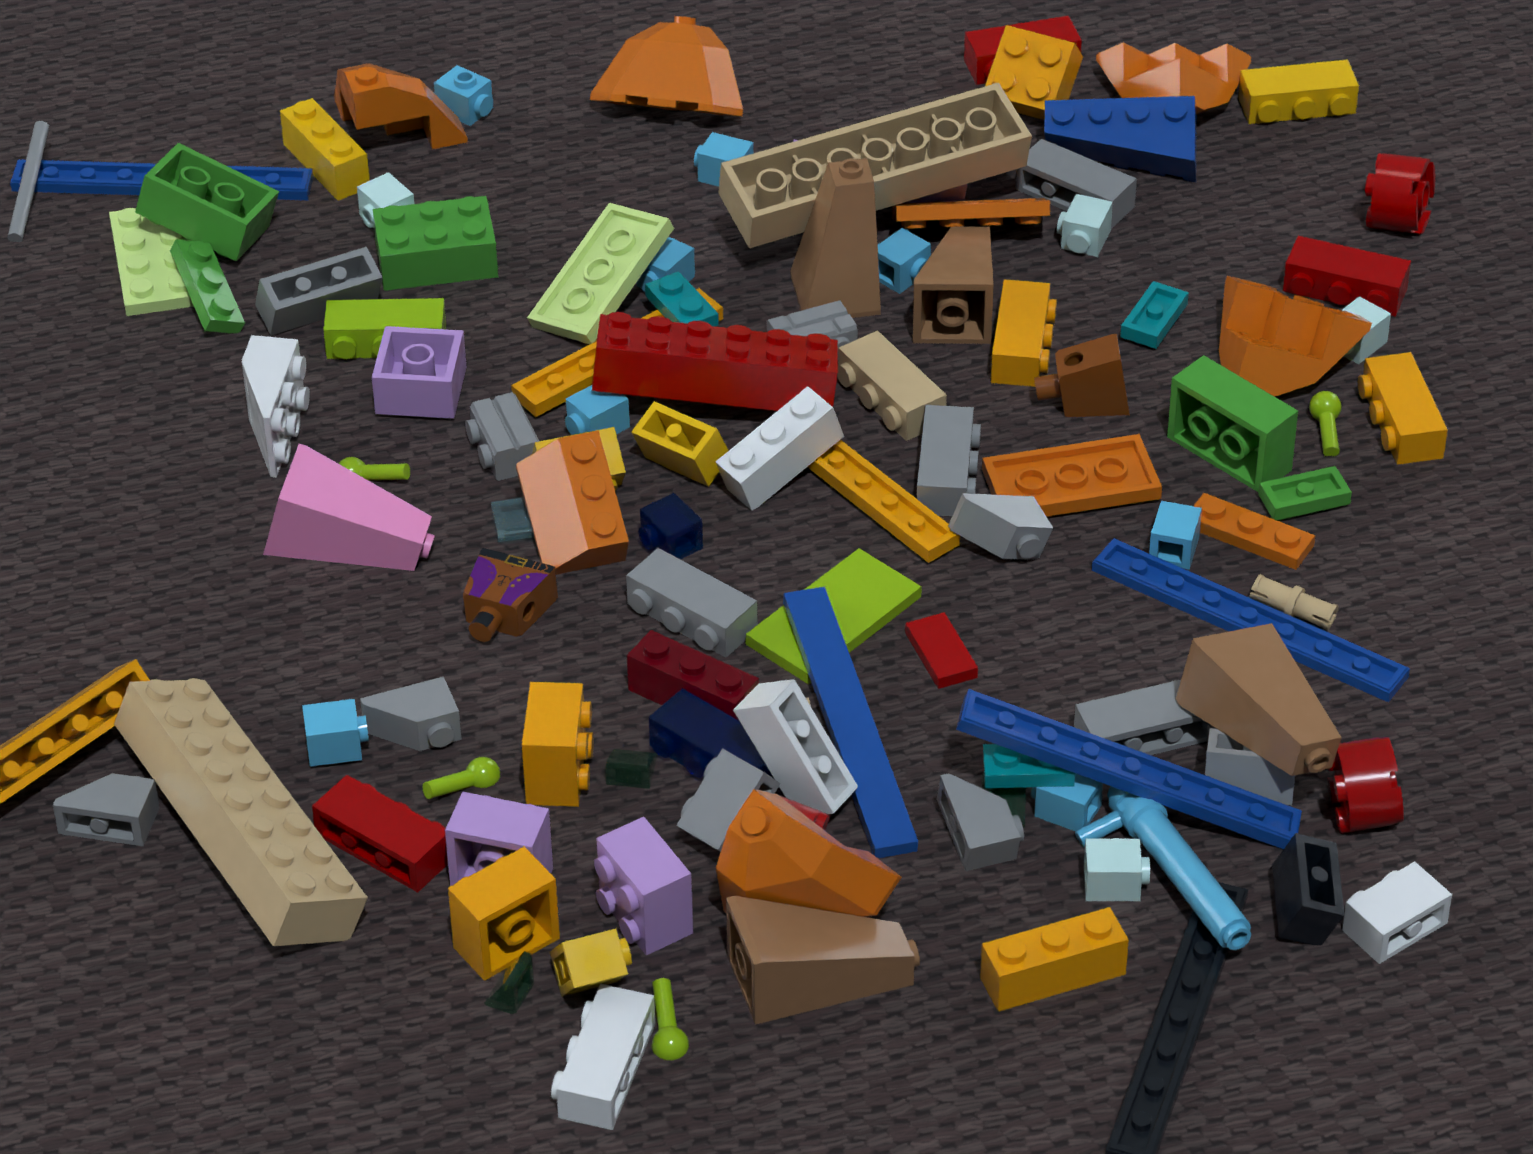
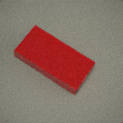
(941, 650)

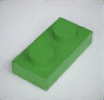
(1304, 493)

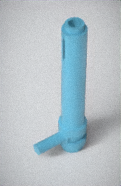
(1149, 822)

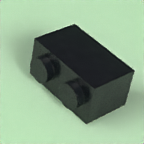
(1308, 890)

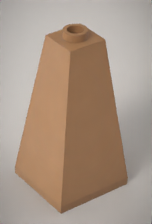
(840, 243)
(956, 290)
(1259, 698)
(812, 958)

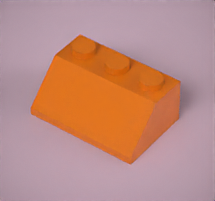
(573, 504)

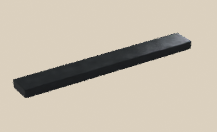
(1171, 1038)

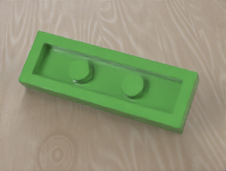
(207, 286)

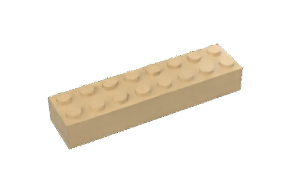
(907, 153)
(240, 812)

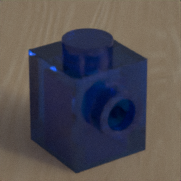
(671, 527)

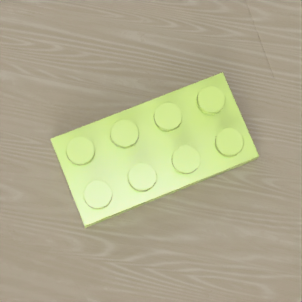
(146, 265)
(600, 272)

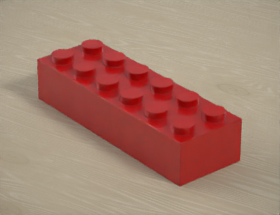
(711, 362)

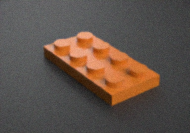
(986, 211)
(1077, 475)

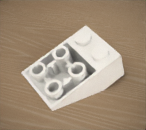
(274, 395)

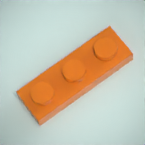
(1254, 532)

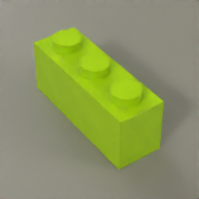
(357, 326)

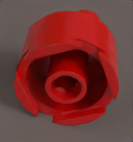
(1400, 193)
(1365, 785)

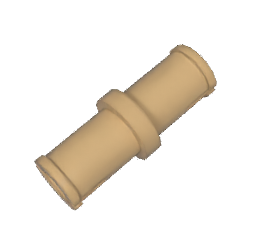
(1294, 602)

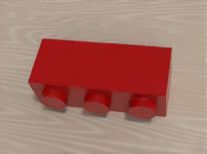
(982, 44)
(1345, 273)
(381, 832)

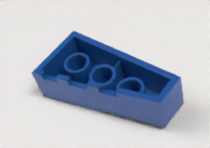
(1128, 132)

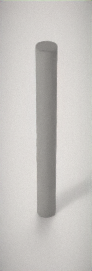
(28, 182)

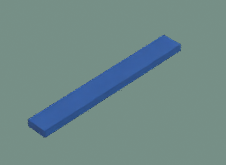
(128, 178)
(1235, 611)
(850, 722)
(1128, 769)

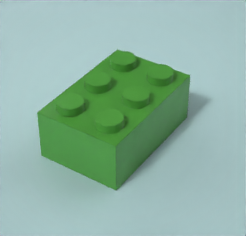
(206, 201)
(435, 243)
(1231, 423)

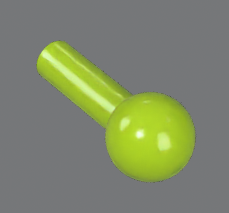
(1325, 408)
(376, 471)
(480, 773)
(669, 1040)

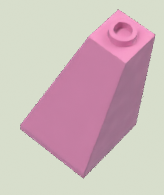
(344, 518)

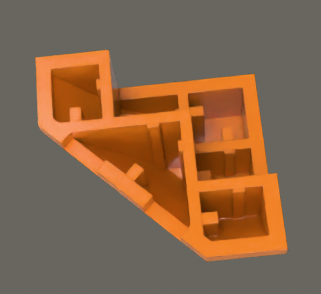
(672, 69)
(1175, 72)
(397, 102)
(1281, 339)
(790, 860)

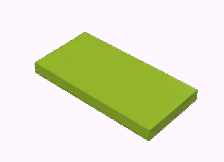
(864, 600)

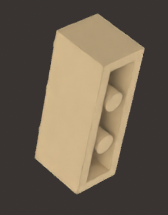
(888, 383)

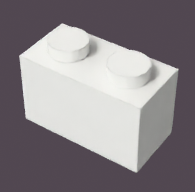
(1396, 912)

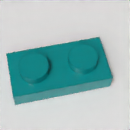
(680, 300)
(1154, 314)
(1015, 770)

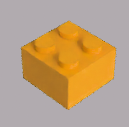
(1034, 69)
(556, 744)
(503, 912)

